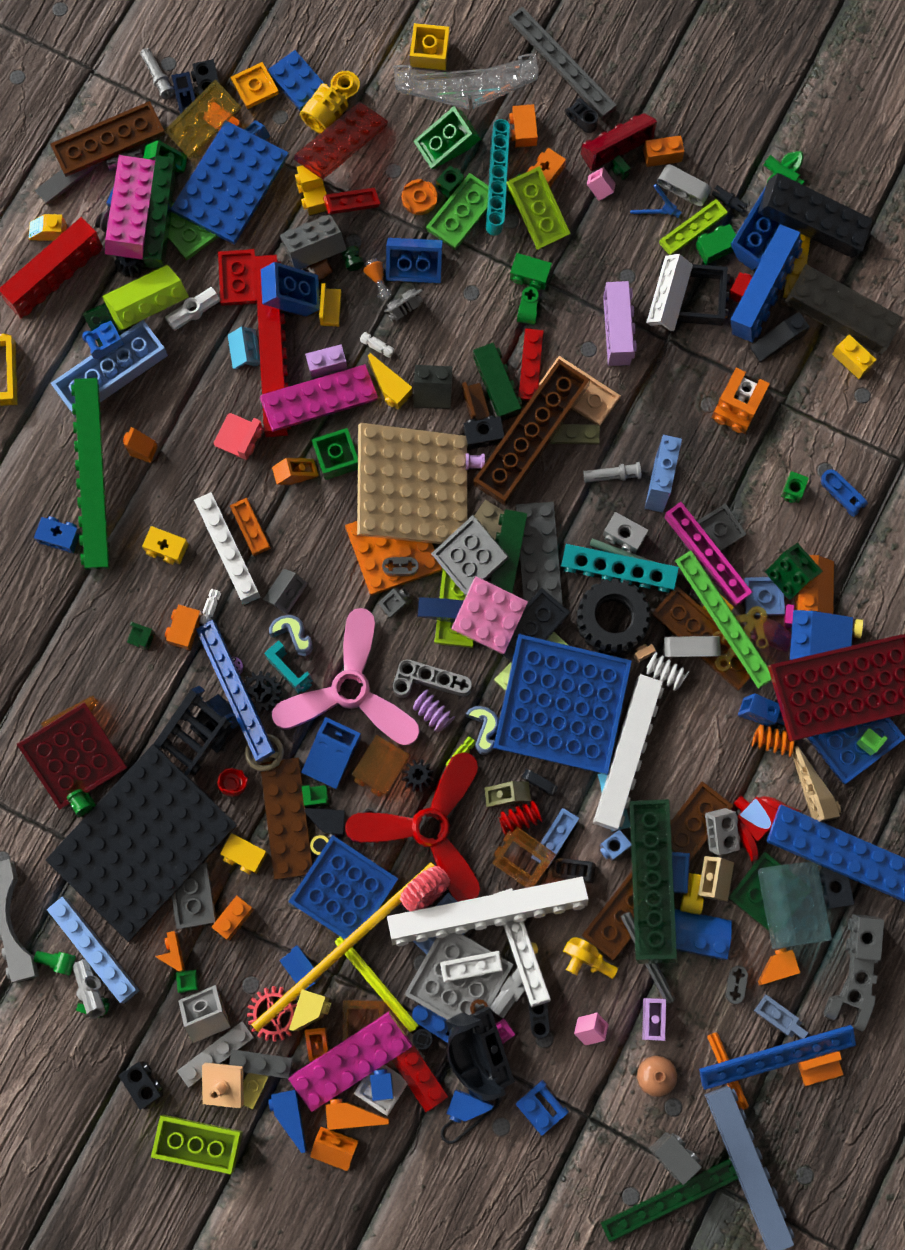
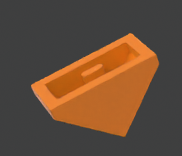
(316, 1042)

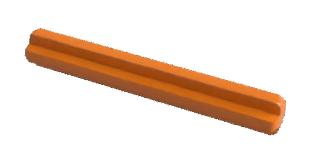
(721, 1056)

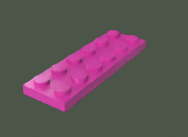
(318, 397)
(350, 1061)

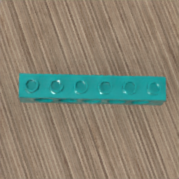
(668, 572)

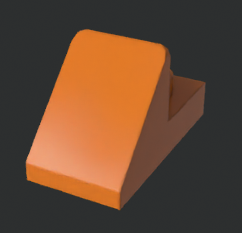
(175, 957)

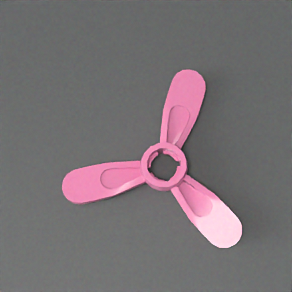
(356, 649)

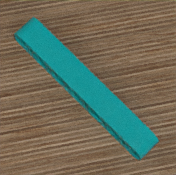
(497, 177)

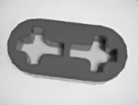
(400, 571)
(741, 986)

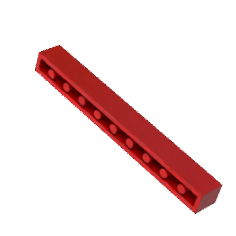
(270, 344)

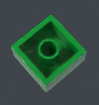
(335, 453)

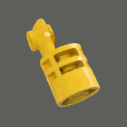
(330, 102)

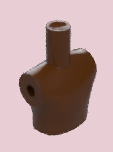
(320, 268)

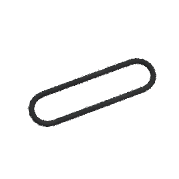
(470, 1128)

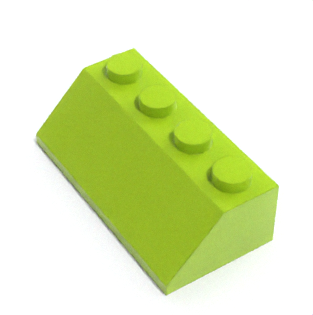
(145, 297)

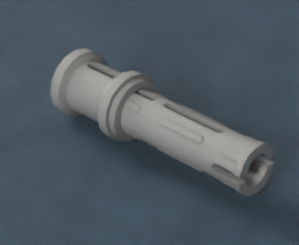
(160, 80)
(621, 472)

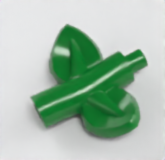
(788, 167)

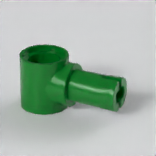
(59, 961)

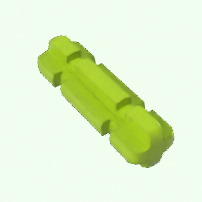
(468, 744)

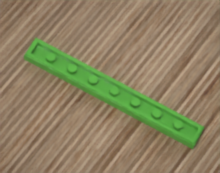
(724, 619)

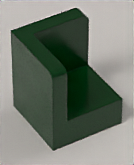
(140, 636)

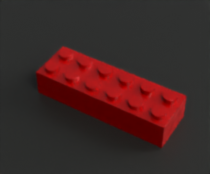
(51, 268)

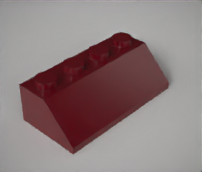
(618, 141)

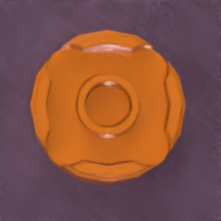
(419, 197)

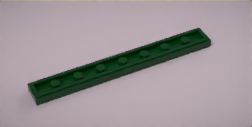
(669, 1200)

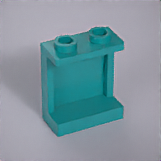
(274, 656)

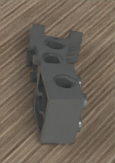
(862, 959)

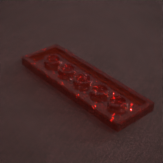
(340, 140)

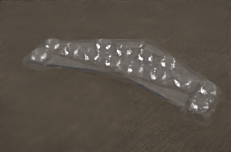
(459, 86)

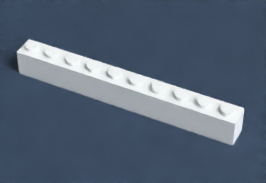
(487, 911)

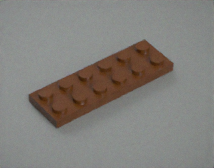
(107, 139)
(687, 618)
(286, 819)

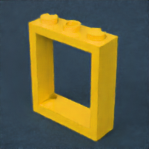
(10, 396)

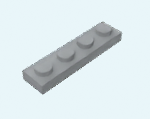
(216, 1053)

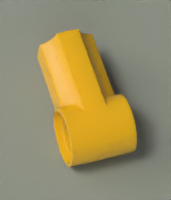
(692, 901)

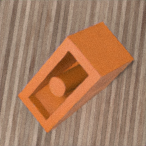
(294, 470)
(779, 966)

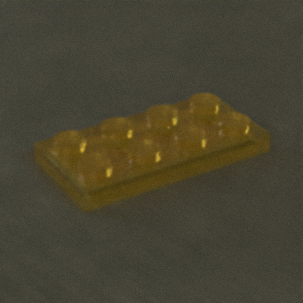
(202, 118)

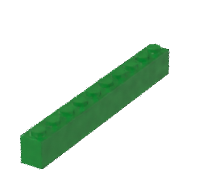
(91, 473)

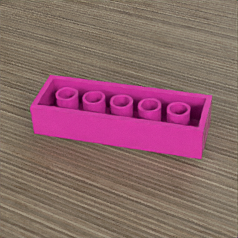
(129, 207)

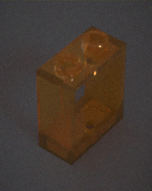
(532, 846)
(357, 1004)

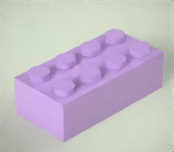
(618, 323)

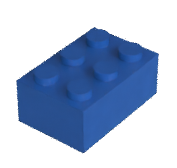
(290, 289)

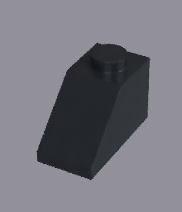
(328, 821)

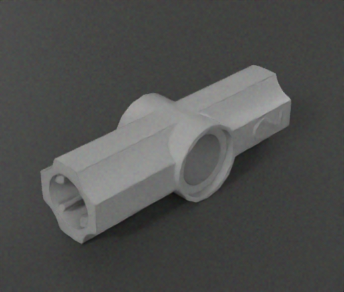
(88, 989)
(509, 994)

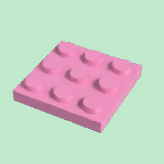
(489, 615)

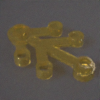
(758, 624)

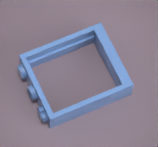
(663, 473)

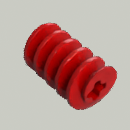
(520, 817)

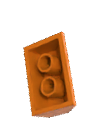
(819, 592)

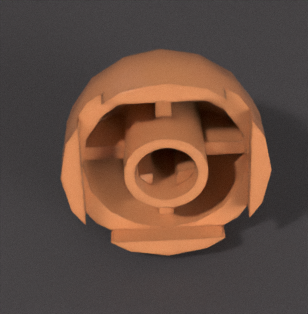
(657, 1076)

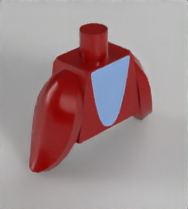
(756, 820)

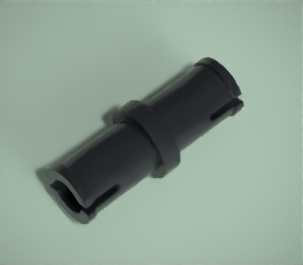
(729, 199)

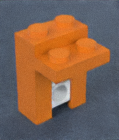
(735, 411)

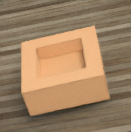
(644, 652)

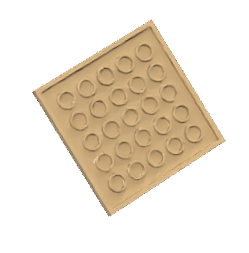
(410, 483)

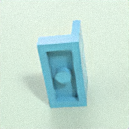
(244, 347)

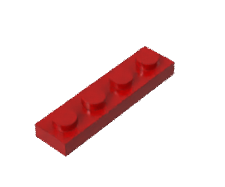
(530, 363)

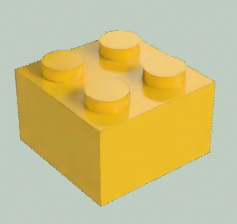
(429, 46)

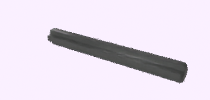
(653, 968)

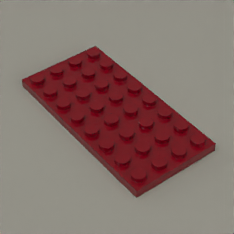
(841, 687)

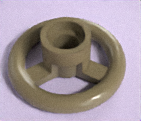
(277, 755)

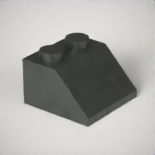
(432, 386)

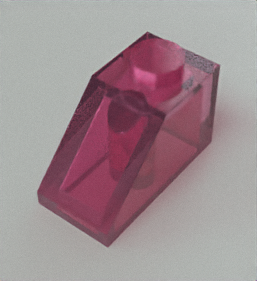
(776, 635)

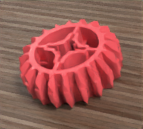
(425, 889)
(268, 996)

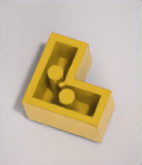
(312, 190)

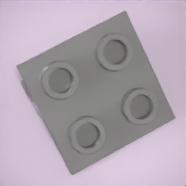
(395, 306)

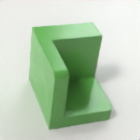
(871, 742)

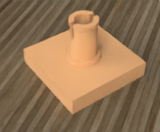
(222, 1085)

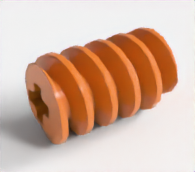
(773, 739)

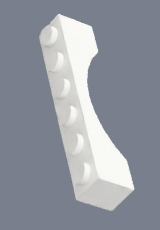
(227, 548)

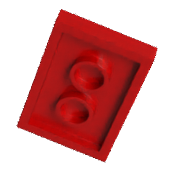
(237, 277)

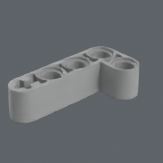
(433, 681)

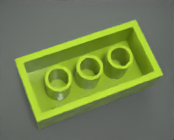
(196, 1144)

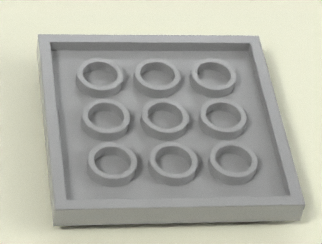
(454, 996)

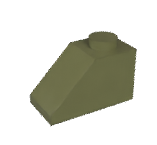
(507, 794)

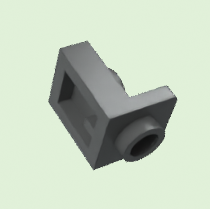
(395, 601)

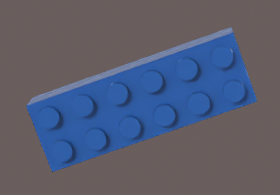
(766, 283)

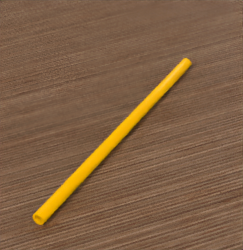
(328, 961)

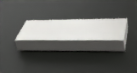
(471, 966)

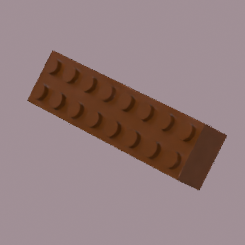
(531, 432)

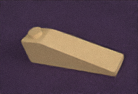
(818, 797)

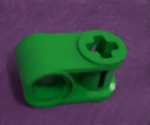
(528, 308)
(81, 802)

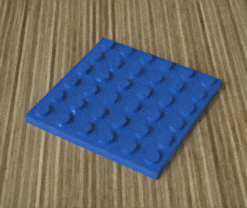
(562, 704)

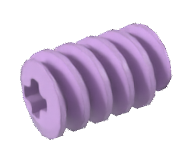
(432, 712)

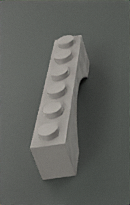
(19, 960)

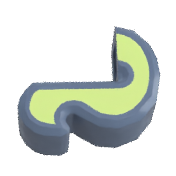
(296, 629)
(489, 728)

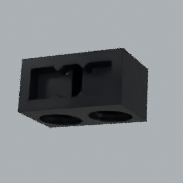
(203, 81)
(137, 1088)

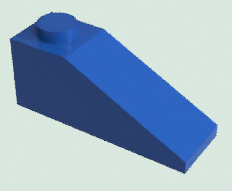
(288, 1113)

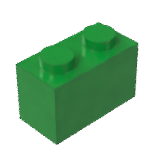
(716, 244)
(530, 271)

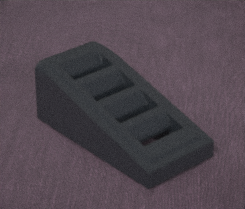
(590, 873)

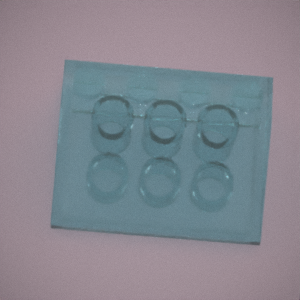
(794, 904)

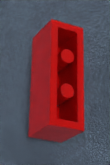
(419, 1078)

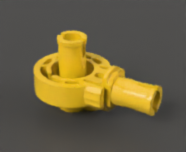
(586, 953)

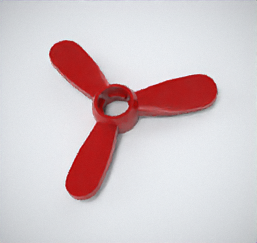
(389, 827)

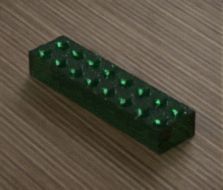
(653, 882)

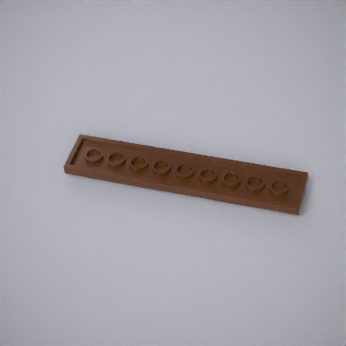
(688, 835)

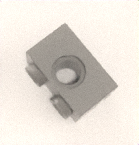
(620, 523)

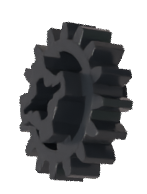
(268, 691)

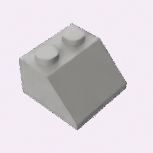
(203, 1014)

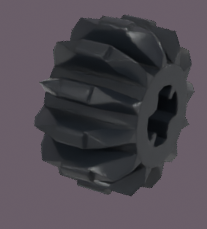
(132, 267)
(424, 778)

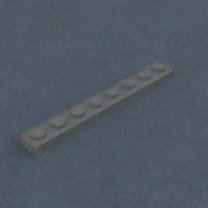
(562, 62)

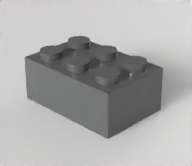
(313, 242)
(675, 1158)

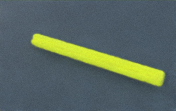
(379, 987)

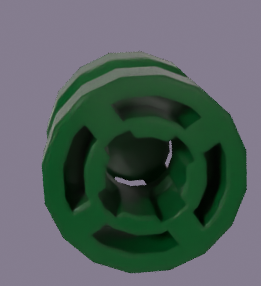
(352, 258)

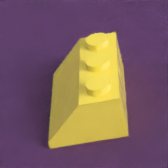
(309, 1009)

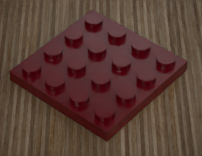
(71, 754)

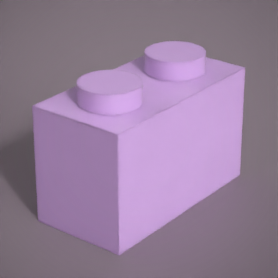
(326, 361)
(654, 1019)

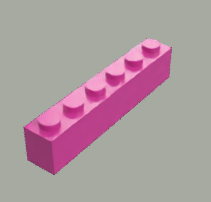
(708, 554)

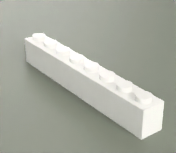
(627, 753)

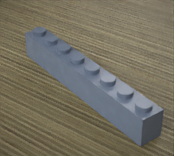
(749, 1169)

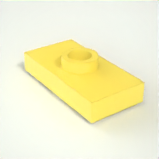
(253, 1088)

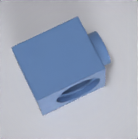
(623, 843)

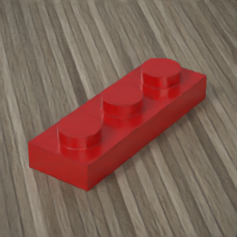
(351, 201)

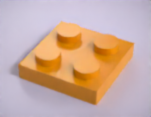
(254, 85)

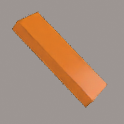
(250, 527)

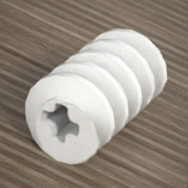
(666, 671)

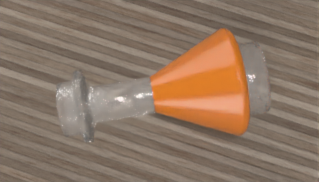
(374, 270)

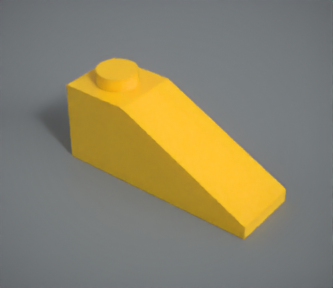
(393, 387)

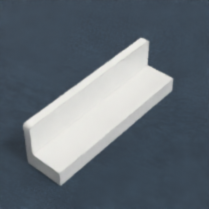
(670, 292)

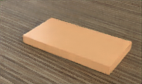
(596, 400)

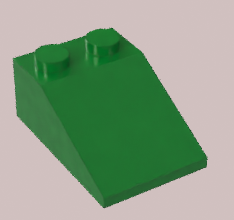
(447, 138)

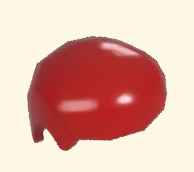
(232, 782)

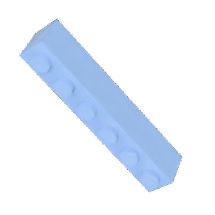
(93, 950)

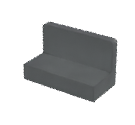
(285, 591)

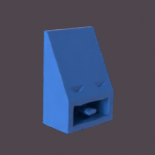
(331, 753)

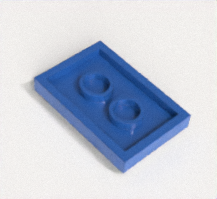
(295, 79)

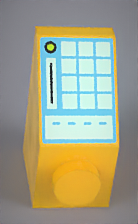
(47, 227)

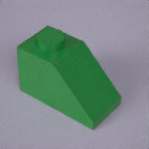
(161, 149)

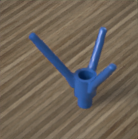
(668, 207)

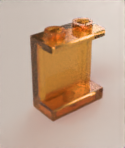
(380, 766)

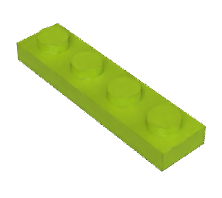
(693, 227)

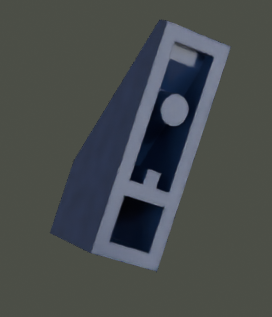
(183, 90)

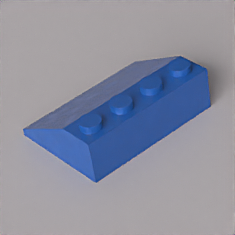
(819, 632)

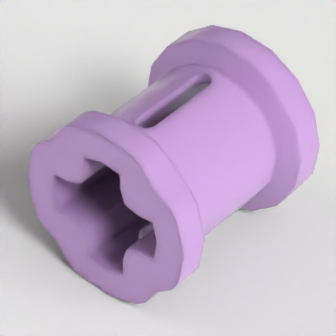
(475, 461)

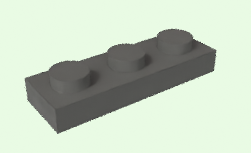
(261, 1063)

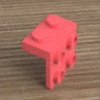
(238, 435)

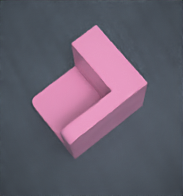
(601, 183)
(591, 1029)

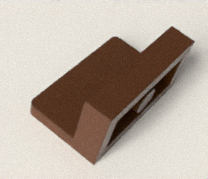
(475, 401)

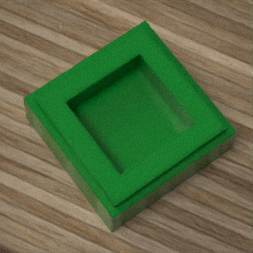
(187, 981)

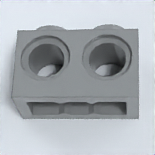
(719, 832)

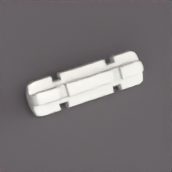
(377, 344)
(210, 606)

